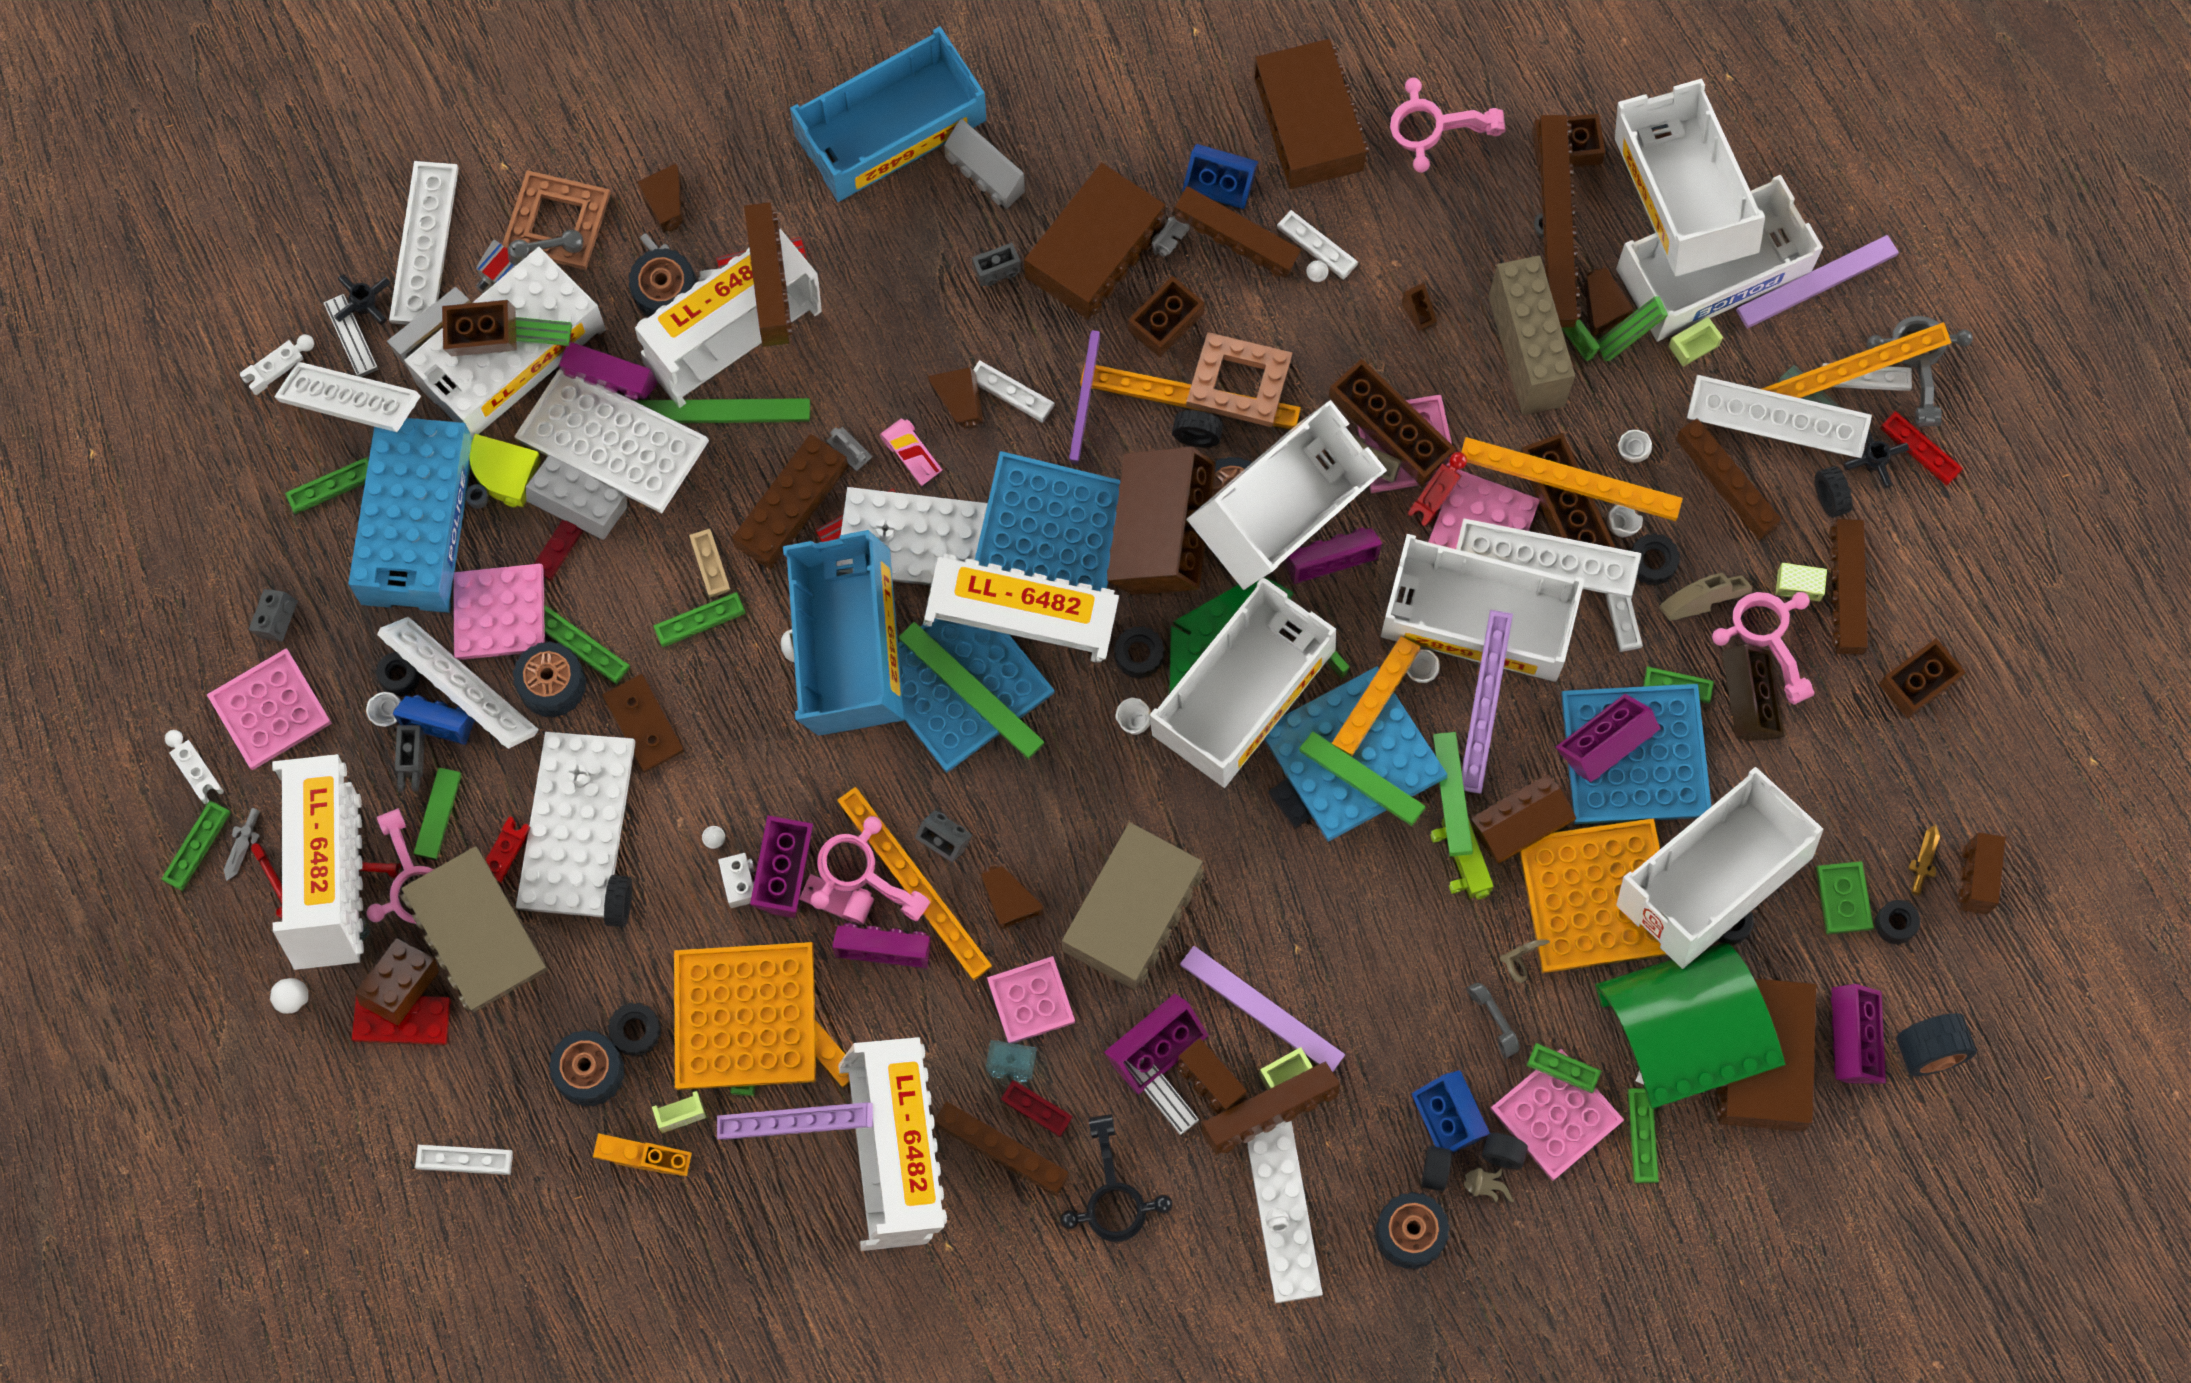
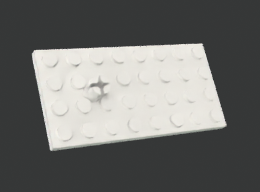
(612, 439)
(914, 529)
(575, 823)

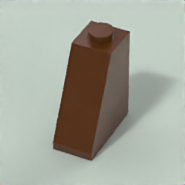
(663, 197)
(1604, 301)
(960, 395)
(1009, 898)

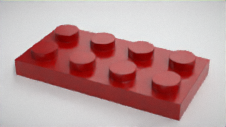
(423, 1024)

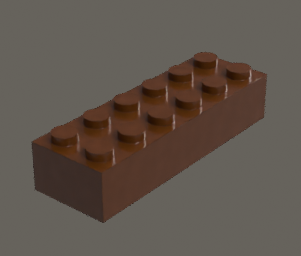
(768, 274)
(1391, 421)
(790, 501)
(1567, 512)

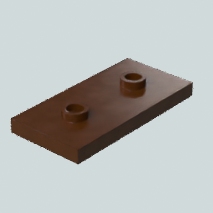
(644, 721)

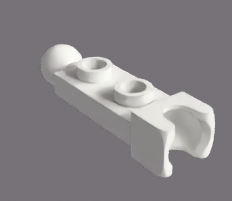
(276, 363)
(192, 765)

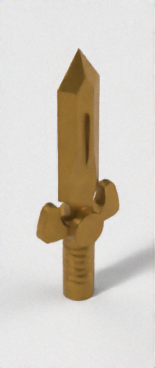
(1925, 859)

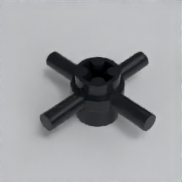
(368, 301)
(1879, 448)

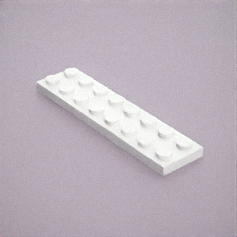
(423, 240)
(347, 396)
(1779, 416)
(1602, 567)
(457, 682)
(1280, 1185)

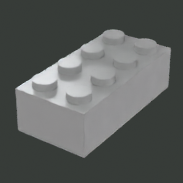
(576, 497)

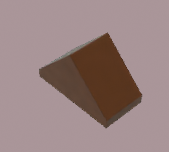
(1418, 306)

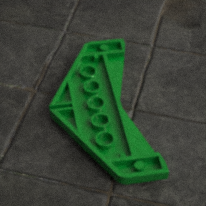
(1204, 626)

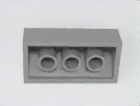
(984, 164)
(423, 326)

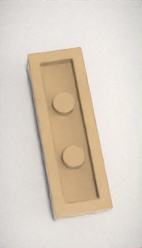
(709, 563)

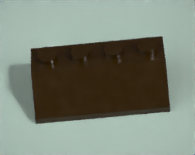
(1752, 693)

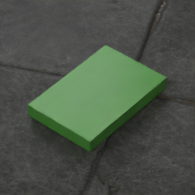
(1844, 898)

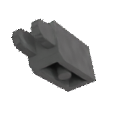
(409, 755)

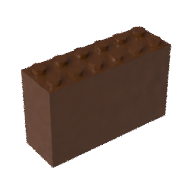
(1310, 113)
(1095, 241)
(1152, 540)
(1784, 1094)

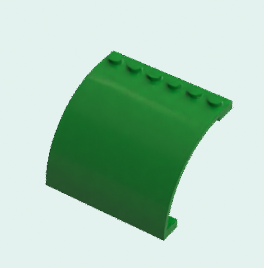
(1694, 1024)

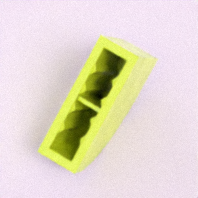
(503, 468)

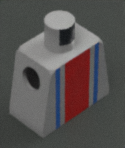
(493, 266)

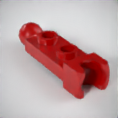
(1439, 488)
(506, 848)

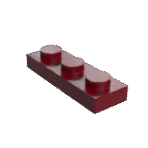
(558, 548)
(1036, 1108)

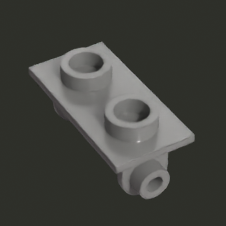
(1163, 242)
(849, 447)

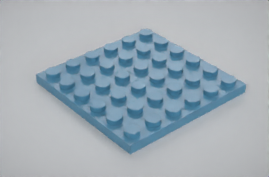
(1049, 521)
(940, 716)
(1389, 749)
(1661, 776)

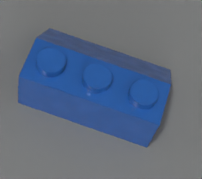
(1220, 175)
(435, 718)
(1450, 1112)

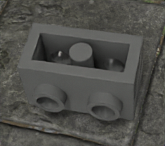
(996, 265)
(273, 615)
(943, 835)

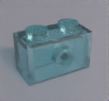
(1011, 1060)

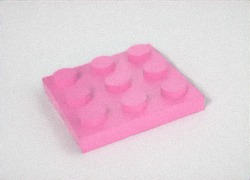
(1031, 1000)

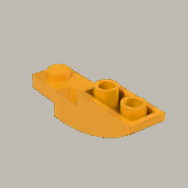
(641, 1155)

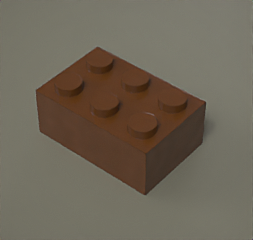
(1585, 138)
(1166, 316)
(479, 328)
(1922, 678)
(1981, 873)
(397, 981)
(1210, 1077)

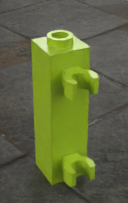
(1471, 867)

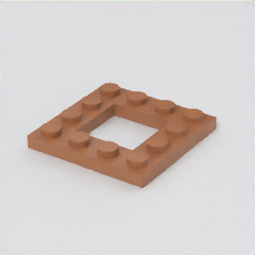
(539, 186)
(1220, 348)

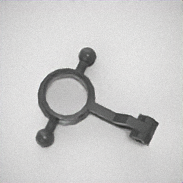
(1926, 414)

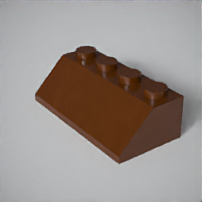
(1522, 818)

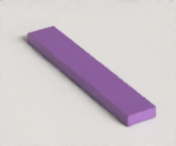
(1084, 397)

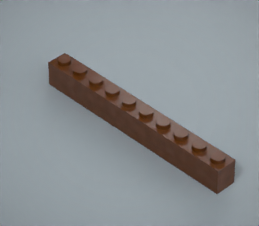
(1558, 215)

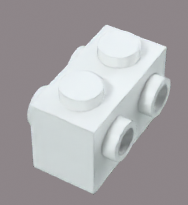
(737, 877)

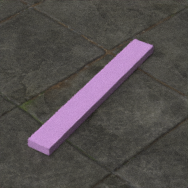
(1817, 281)
(1486, 700)
(1261, 1008)
(795, 1121)

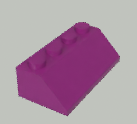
(607, 371)
(1333, 555)
(1608, 737)
(781, 866)
(882, 946)
(1858, 1034)
(1157, 1040)

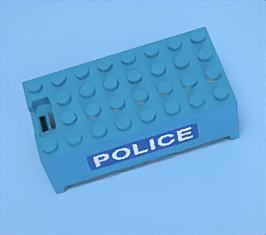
(412, 515)

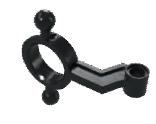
(1102, 1128)

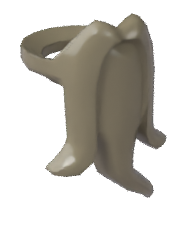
(1515, 955)
(1482, 1183)

